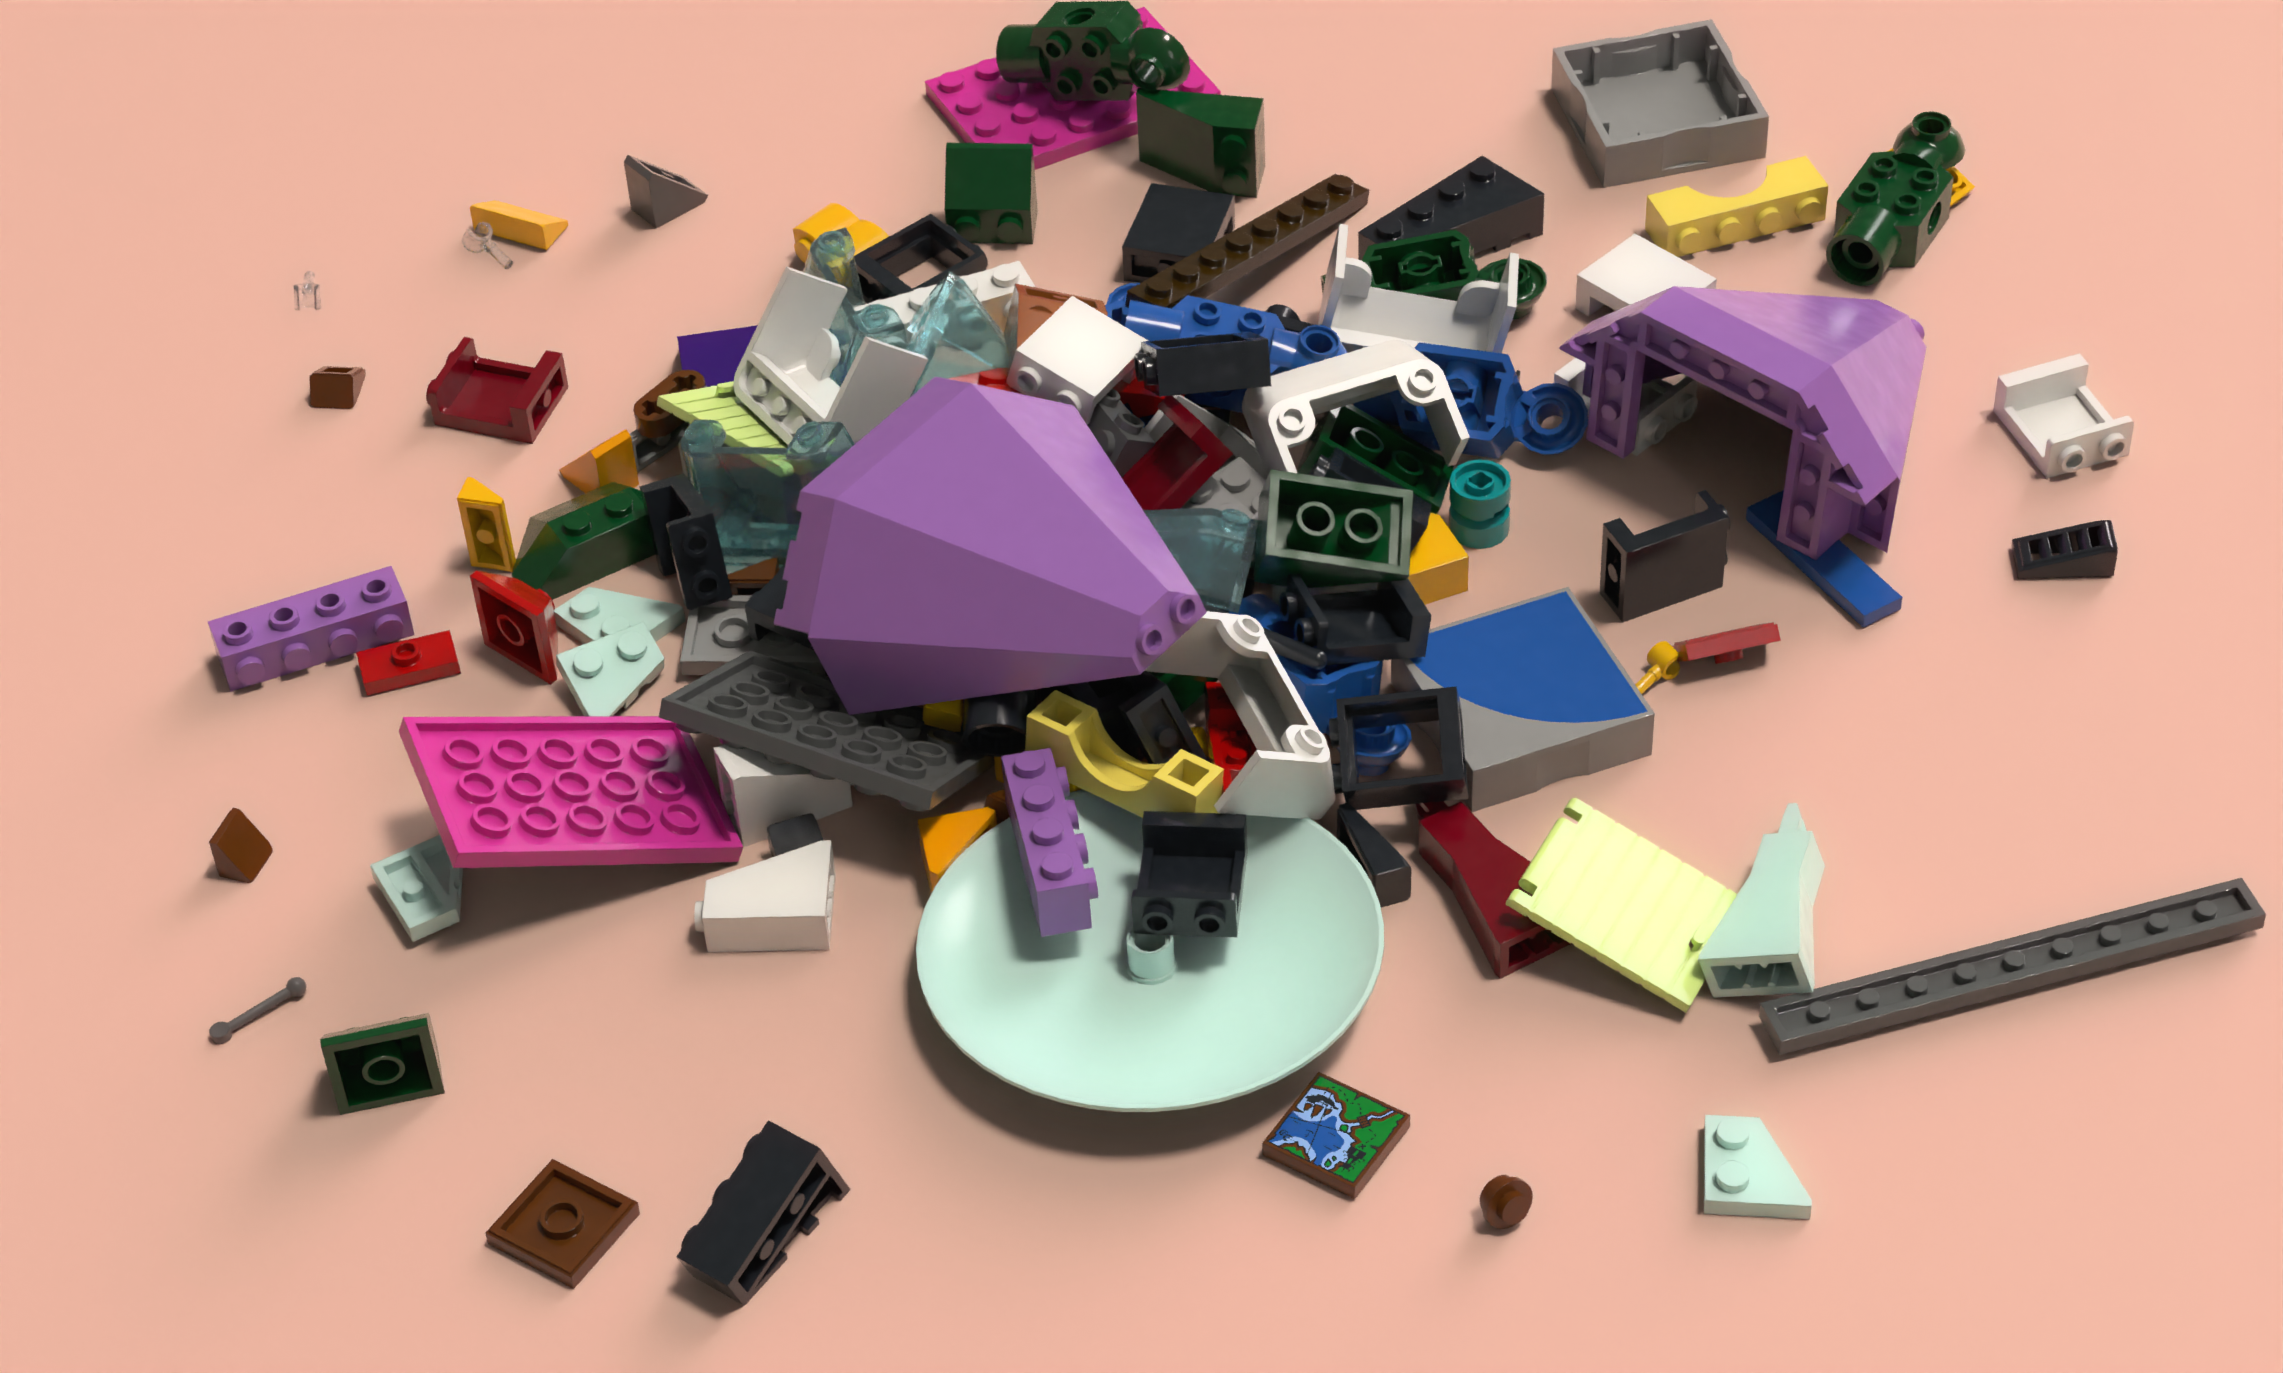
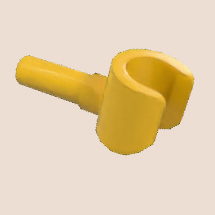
(1664, 664)

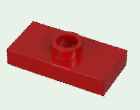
(1727, 645)
(408, 662)

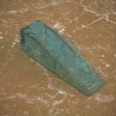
(1210, 549)

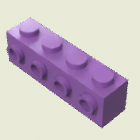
(311, 628)
(1047, 841)

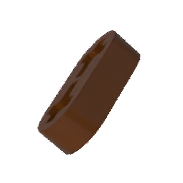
(654, 421)

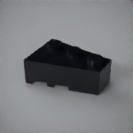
(760, 1212)

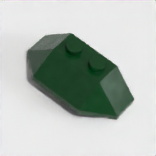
(584, 540)

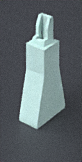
(1768, 930)

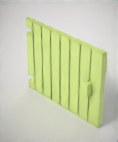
(722, 405)
(1623, 902)

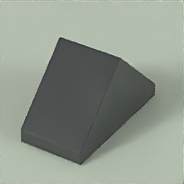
(659, 193)

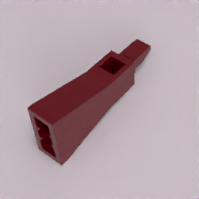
(1482, 878)

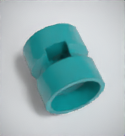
(1480, 503)

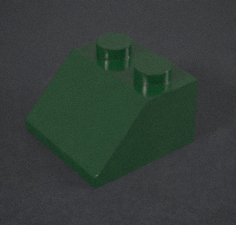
(991, 192)
(383, 1063)

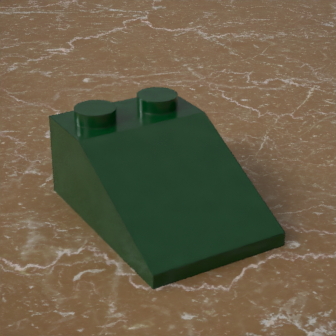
(1204, 139)
(1381, 449)
(1331, 531)

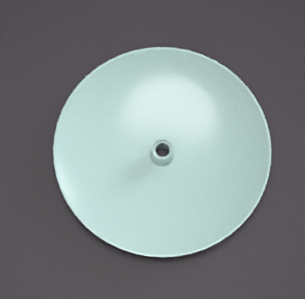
(1150, 1016)

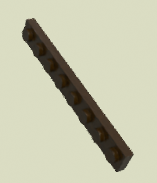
(1253, 243)

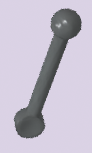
(222, 1032)

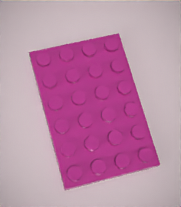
(993, 111)
(568, 791)

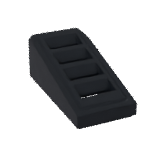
(2082, 549)
(1379, 859)

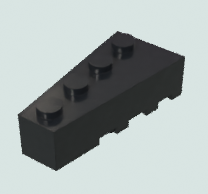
(1475, 200)

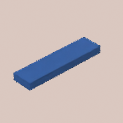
(1836, 571)

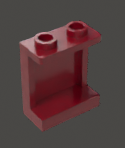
(496, 395)
(1177, 462)

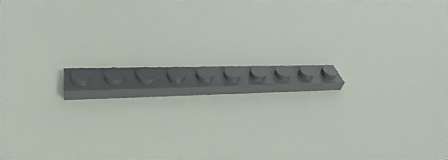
(2011, 965)

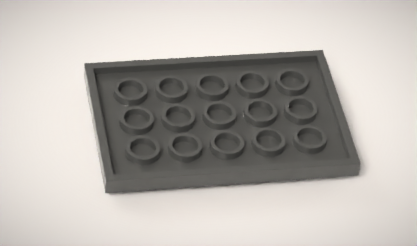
(802, 721)

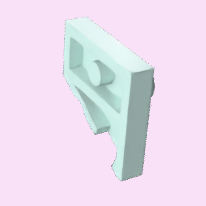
(604, 612)
(611, 669)
(421, 887)
(1749, 1172)

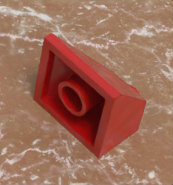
(517, 622)

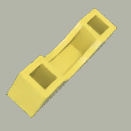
(1694, 222)
(1105, 770)

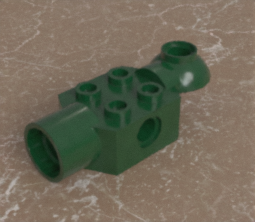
(1091, 53)
(1896, 202)
(1441, 266)

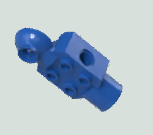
(1207, 317)
(1490, 405)
(1320, 688)

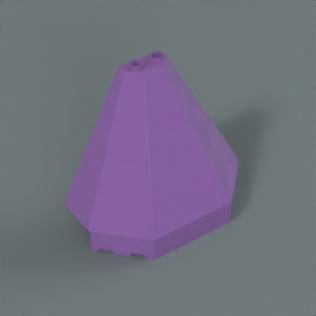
(1817, 364)
(978, 556)

